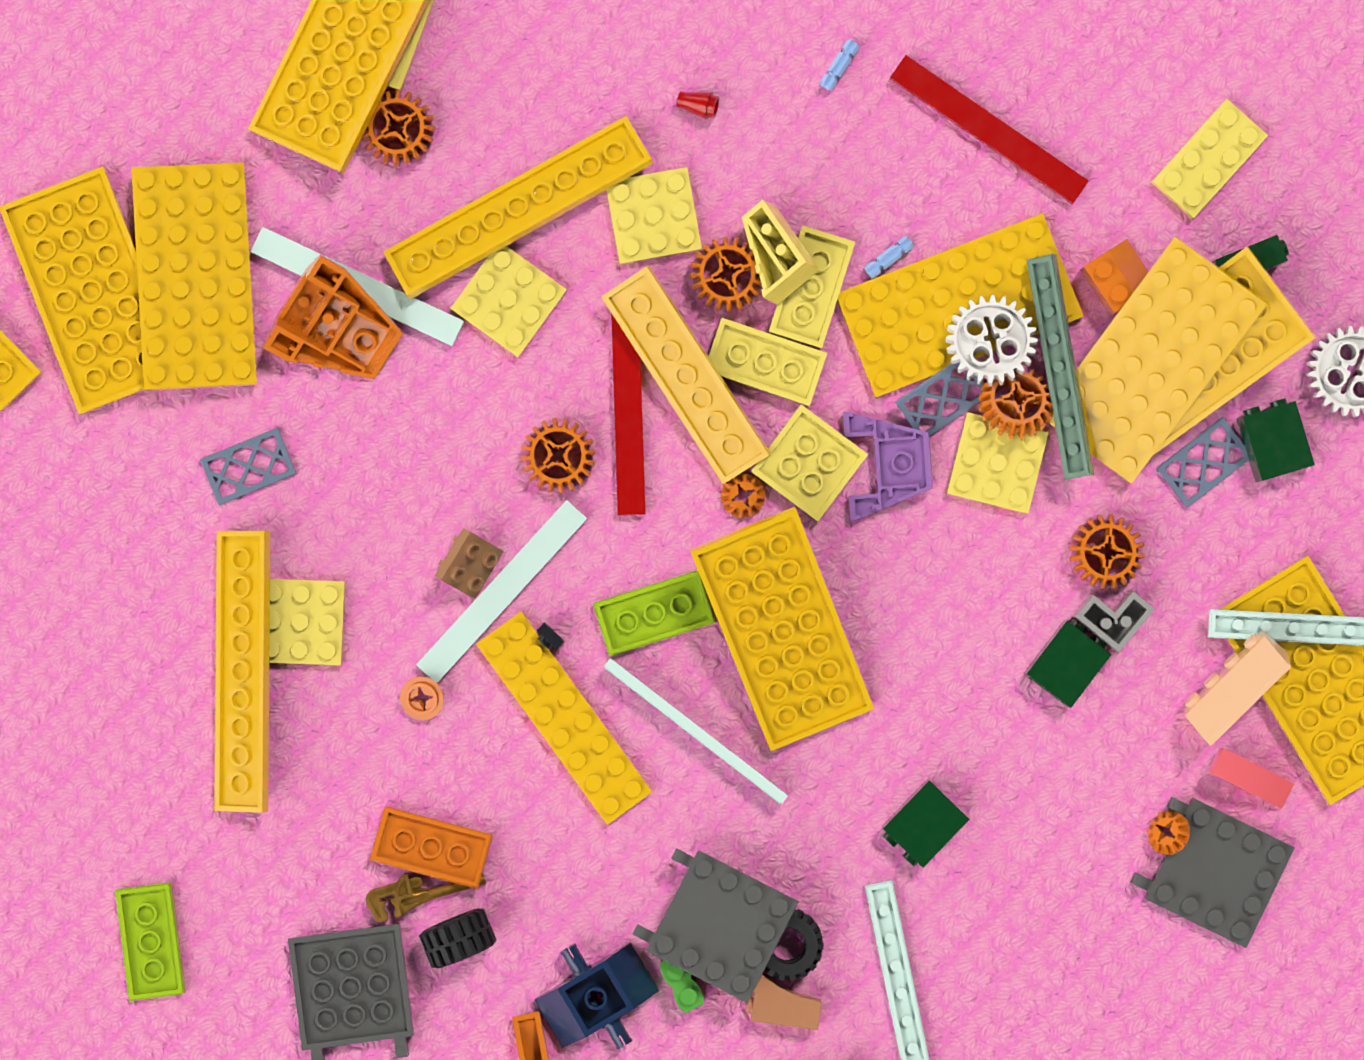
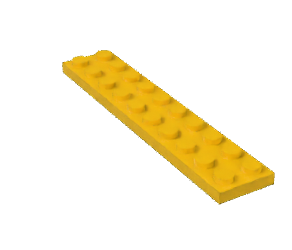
(518, 207)
(242, 671)

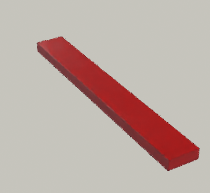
(989, 129)
(628, 424)

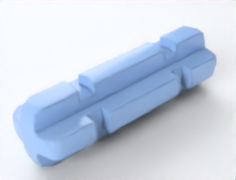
(839, 65)
(888, 257)

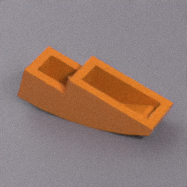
(530, 1037)

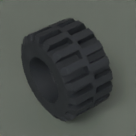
(457, 938)
(808, 958)

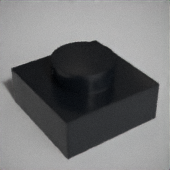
(549, 637)

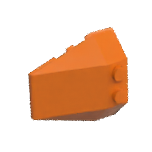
(333, 323)

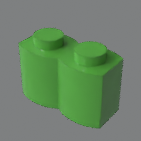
(685, 987)

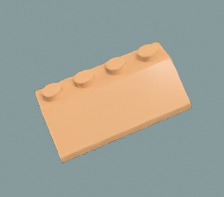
(1236, 686)

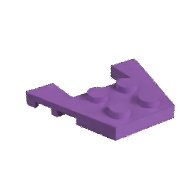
(901, 463)

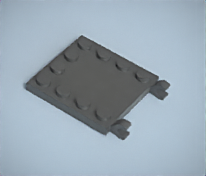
(1220, 874)
(720, 925)
(351, 988)

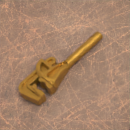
(408, 895)

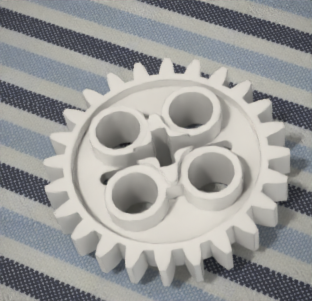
(1015, 335)
(1329, 360)

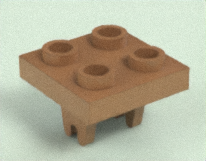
(468, 563)

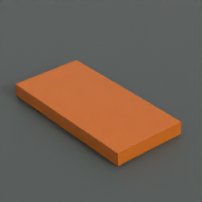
(431, 847)

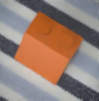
(1115, 275)

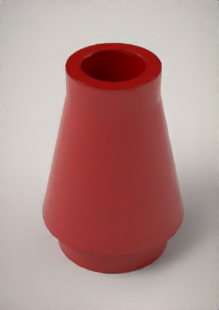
(699, 103)

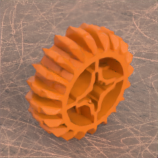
(407, 120)
(703, 283)
(1035, 397)
(542, 437)
(1108, 538)

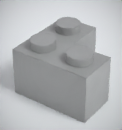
(1116, 625)

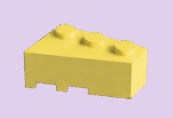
(777, 252)

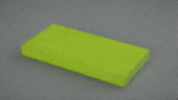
(654, 613)
(150, 941)

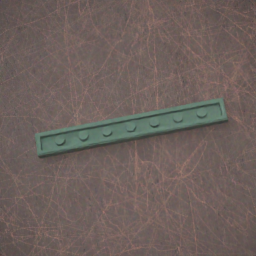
(1060, 367)

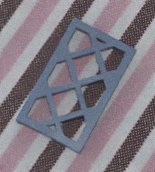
(921, 390)
(1181, 455)
(268, 477)

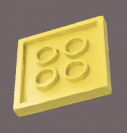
(654, 216)
(509, 300)
(809, 463)
(994, 467)
(306, 621)

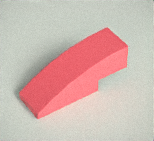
(1250, 777)

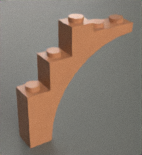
(783, 1006)

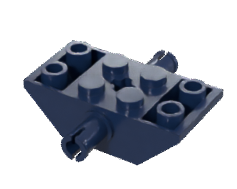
(620, 979)

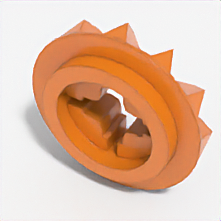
(738, 508)
(416, 708)
(1180, 829)

